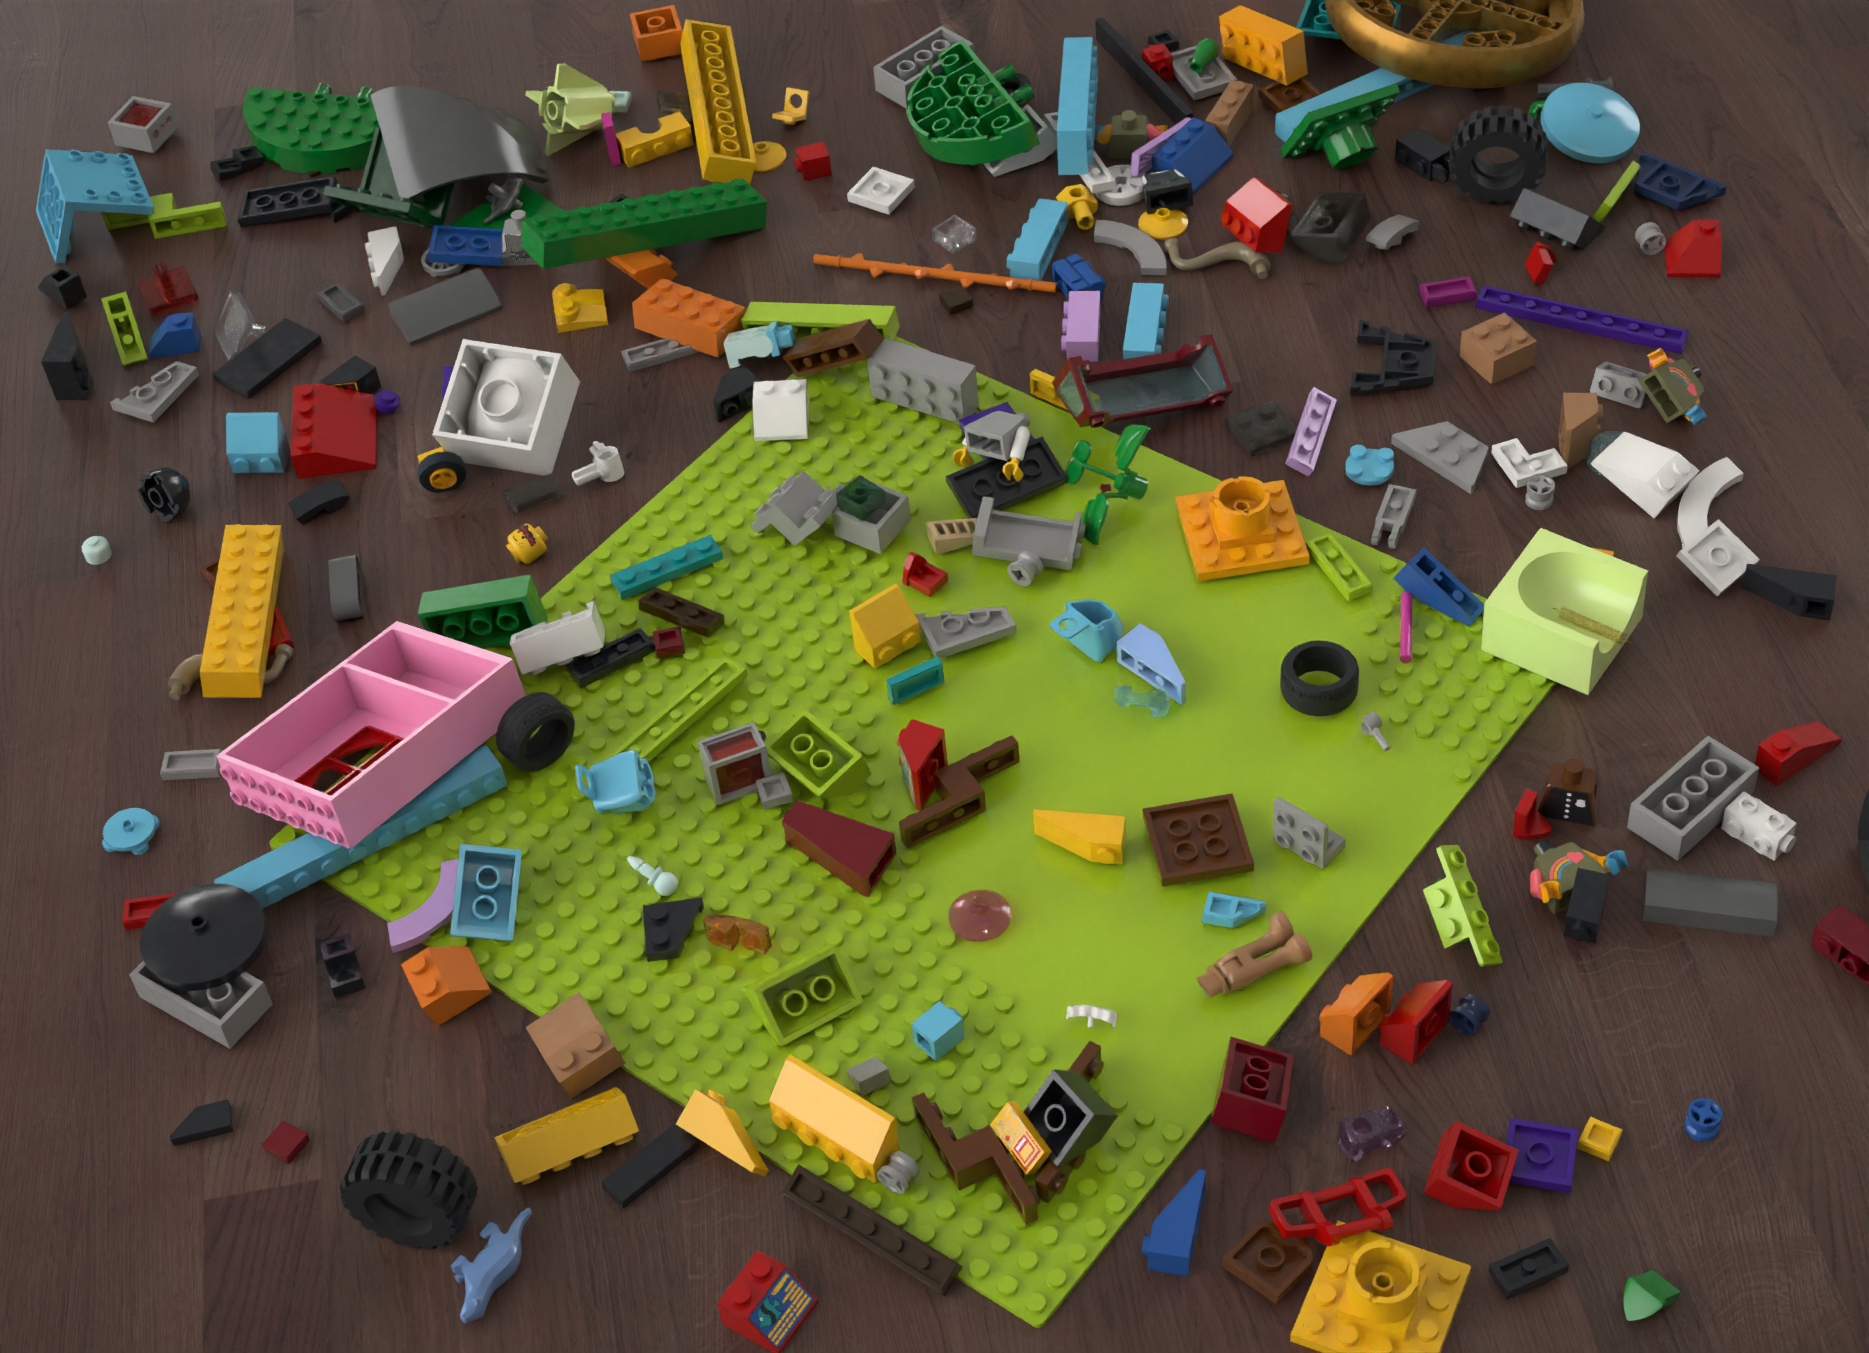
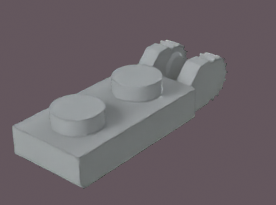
(1393, 514)

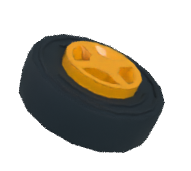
(441, 472)

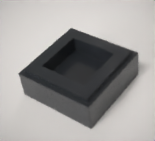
(1164, 37)

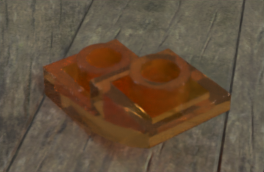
(730, 930)

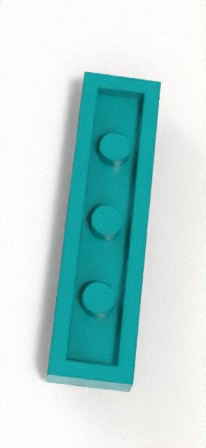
(666, 567)

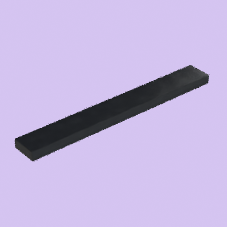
(1141, 72)

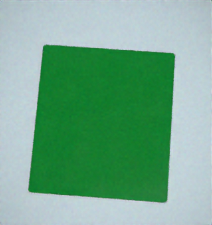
(532, 205)

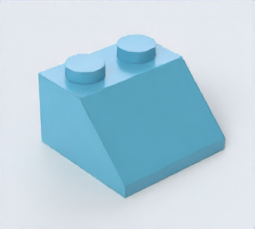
(256, 443)

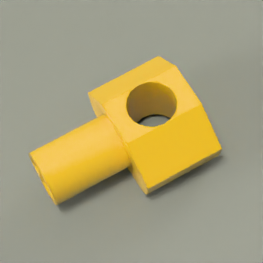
(1080, 204)

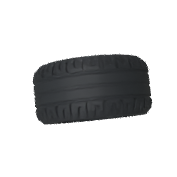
(1316, 699)
(521, 722)

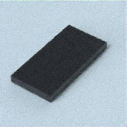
(286, 201)
(267, 358)
(987, 479)

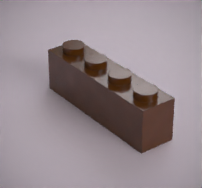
(833, 348)

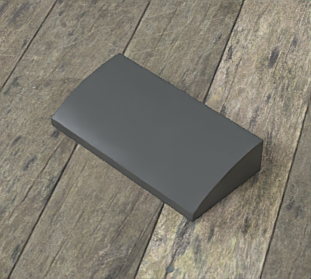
(444, 306)
(1710, 902)

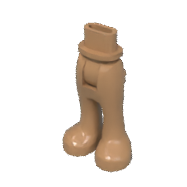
(1239, 966)

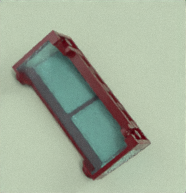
(1143, 384)

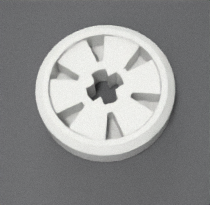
(1127, 187)

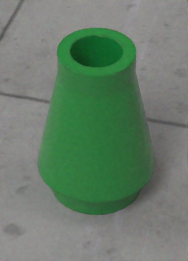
(1204, 54)

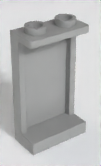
(1008, 534)

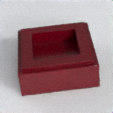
(668, 642)
(285, 1142)

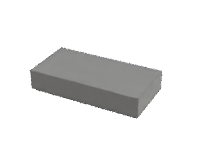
(190, 764)

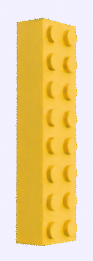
(242, 612)

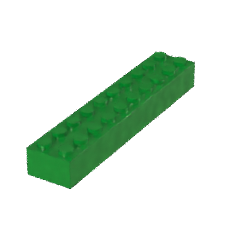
(642, 223)

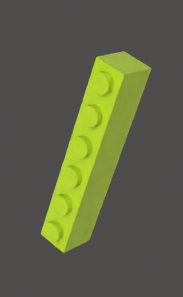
(817, 318)

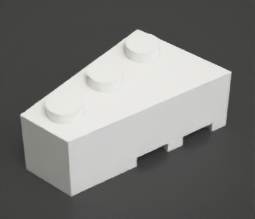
(559, 640)

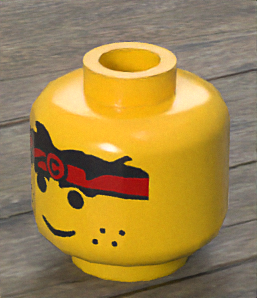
(527, 543)

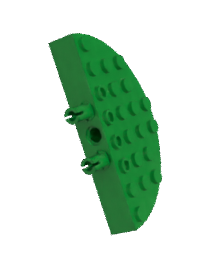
(967, 112)
(311, 129)

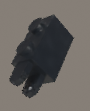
(1424, 155)

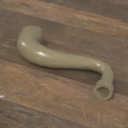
(1257, 261)
(189, 671)

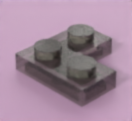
(675, 102)

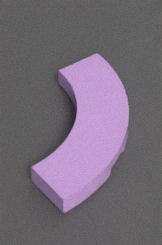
(428, 917)

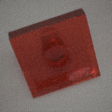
(167, 289)

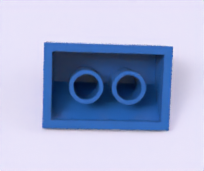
(1194, 152)

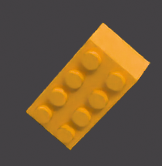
(1263, 45)

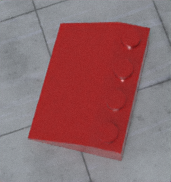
(332, 430)

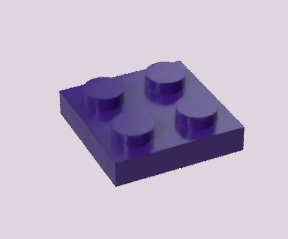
(1544, 1154)

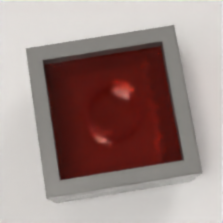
(143, 124)
(734, 762)

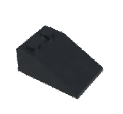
(66, 363)

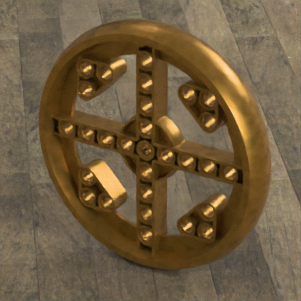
(1484, 58)

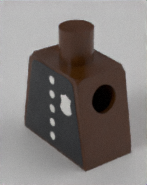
(1570, 794)

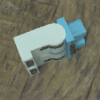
(758, 342)

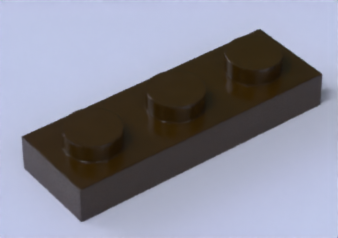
(681, 612)

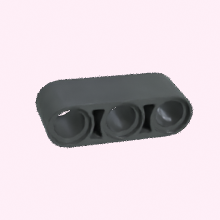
(345, 588)

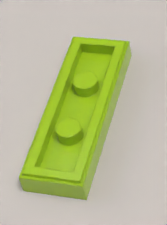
(1616, 191)
(1339, 567)

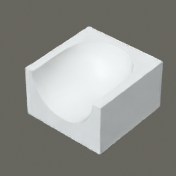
(506, 407)

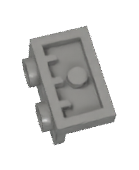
(1618, 384)

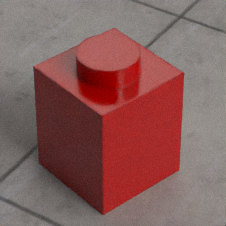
(812, 161)

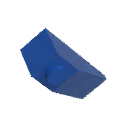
(1438, 588)
(1175, 1229)

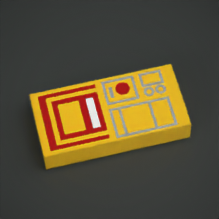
(1020, 1138)

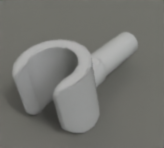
(1370, 725)

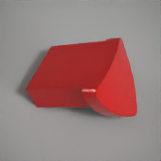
(1540, 262)
(923, 575)
(1527, 821)

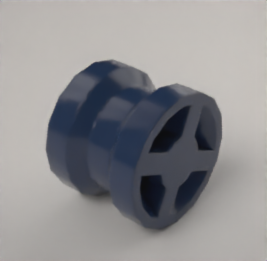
(1469, 1014)

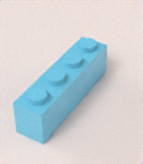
(1038, 239)
(1145, 320)

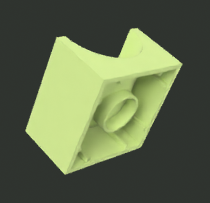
(1560, 574)

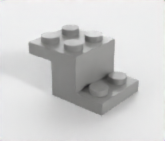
(796, 507)

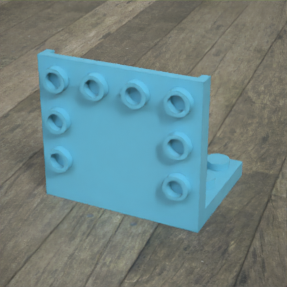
(86, 183)

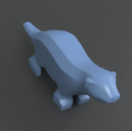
(491, 1266)

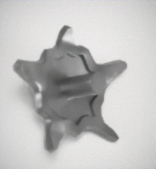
(504, 197)

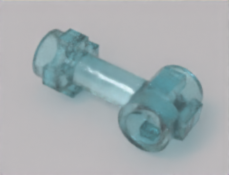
(1156, 700)

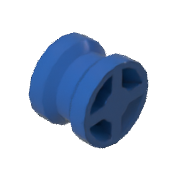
(1699, 1112)

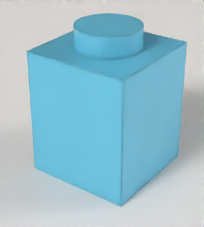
(938, 1030)

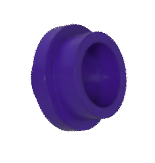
(387, 401)

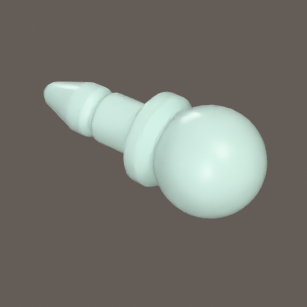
(664, 882)

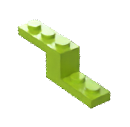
(169, 220)

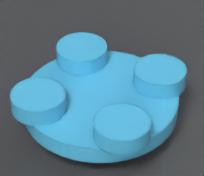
(1369, 465)
(130, 831)

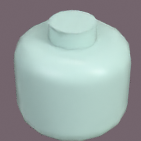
(96, 550)

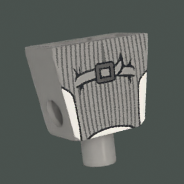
(511, 241)

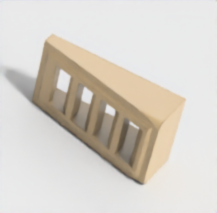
(948, 534)

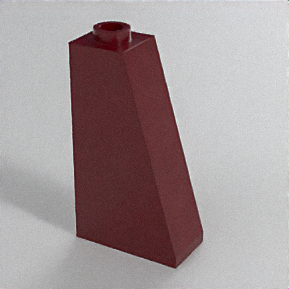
(841, 845)

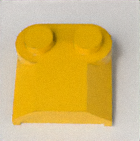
(578, 308)

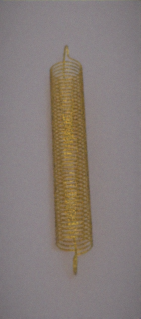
(1594, 623)

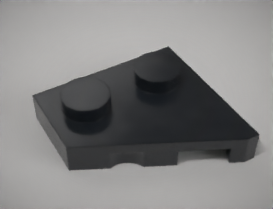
(669, 926)

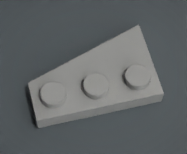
(157, 395)
(960, 632)

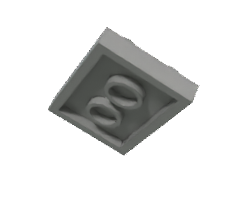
(1210, 81)

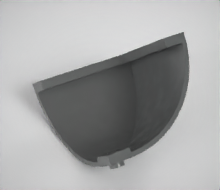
(450, 139)

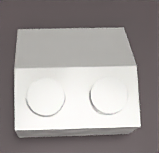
(781, 410)

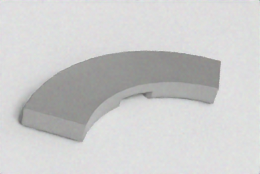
(1144, 247)

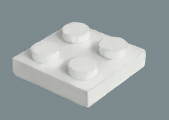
(881, 190)
(1717, 557)

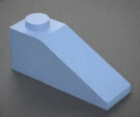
(1149, 658)

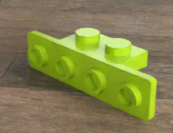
(1459, 909)

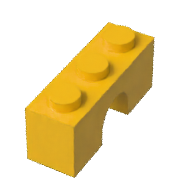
(640, 147)

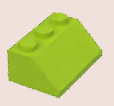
(818, 757)
(804, 994)

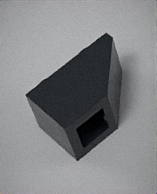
(63, 287)
(734, 393)

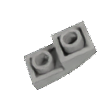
(1391, 231)

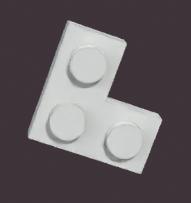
(1521, 466)

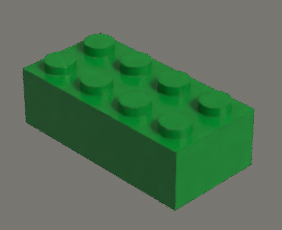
(483, 612)

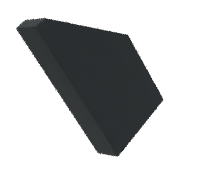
(204, 1122)

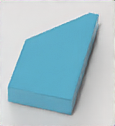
(1230, 910)

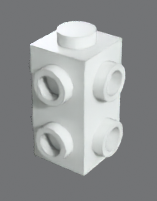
(1759, 826)

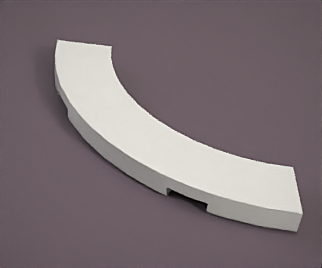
(1699, 496)

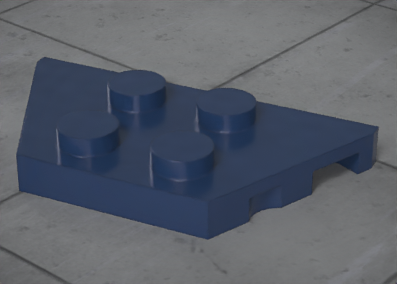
(1674, 184)

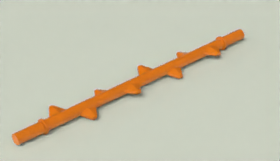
(946, 272)

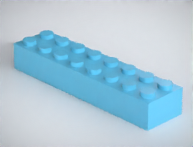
(1077, 106)

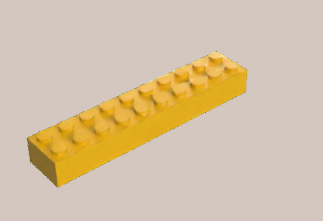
(717, 102)

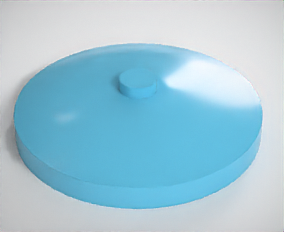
(1590, 123)

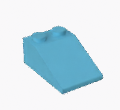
(486, 892)

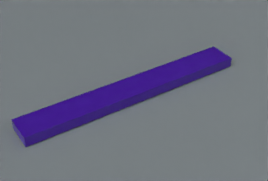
(1582, 319)

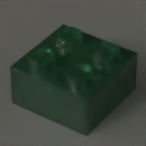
(861, 498)

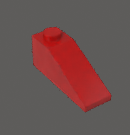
(1793, 750)

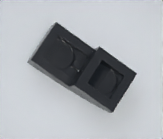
(243, 160)
(325, 496)
(342, 965)

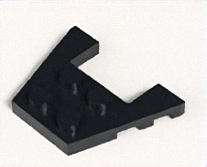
(1405, 363)

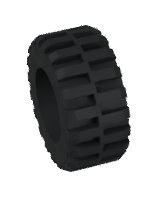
(1498, 129)
(409, 1190)

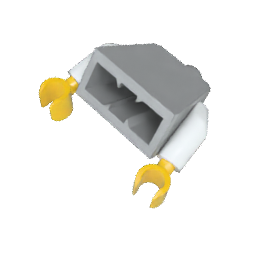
(996, 436)

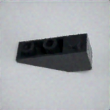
(1794, 590)

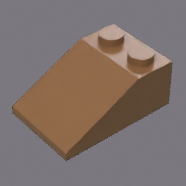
(575, 1045)

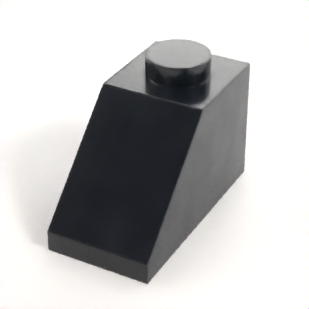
(1587, 905)

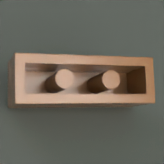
(1232, 110)

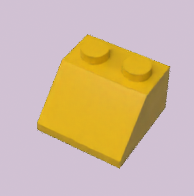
(884, 626)

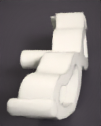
(1092, 1012)

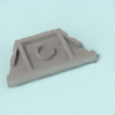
(1446, 452)

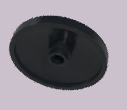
(203, 937)

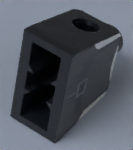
(1166, 190)

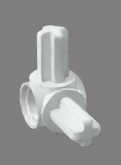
(605, 465)

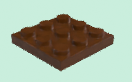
(1197, 840)

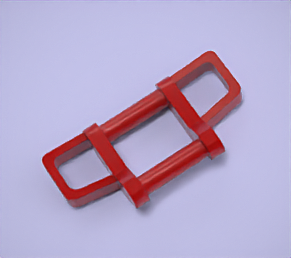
(1328, 1233)

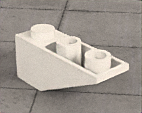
(384, 257)

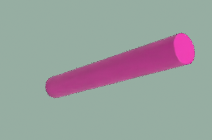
(1406, 627)

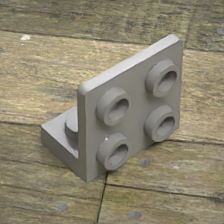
(1305, 834)

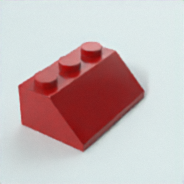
(1258, 216)

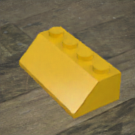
(833, 1119)
(567, 1135)

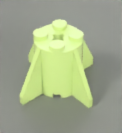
(571, 107)

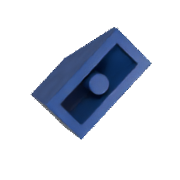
(175, 336)

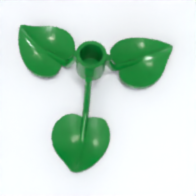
(1126, 483)

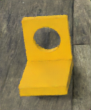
(791, 114)

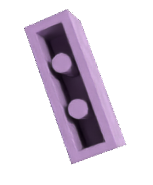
(1082, 325)

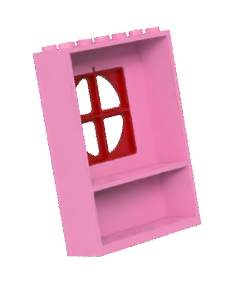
(402, 691)

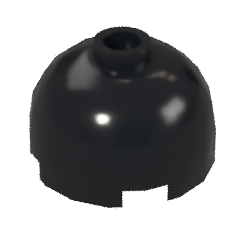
(164, 492)

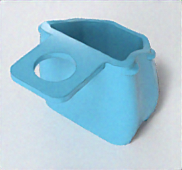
(1090, 627)
(619, 783)

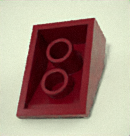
(1253, 1090)

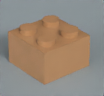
(1498, 348)

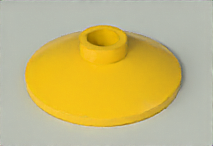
(768, 155)
(1163, 223)

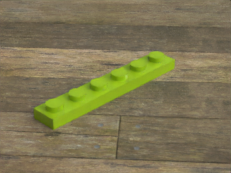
(685, 710)

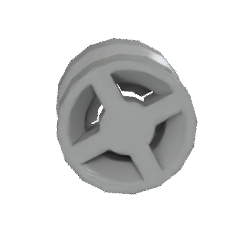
(1650, 238)
(1540, 492)
(1025, 568)
(898, 1172)

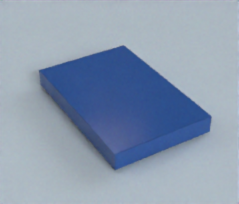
(466, 245)

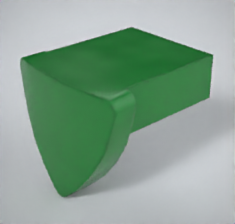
(1647, 1295)

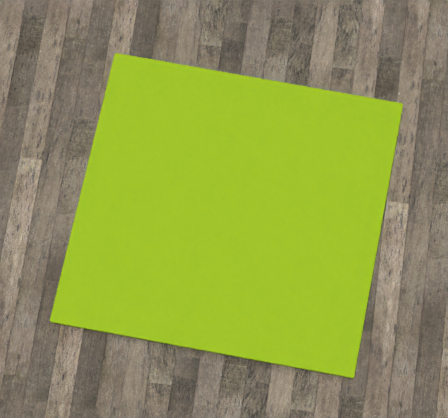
(1075, 924)

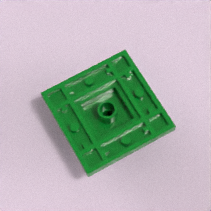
(1342, 128)

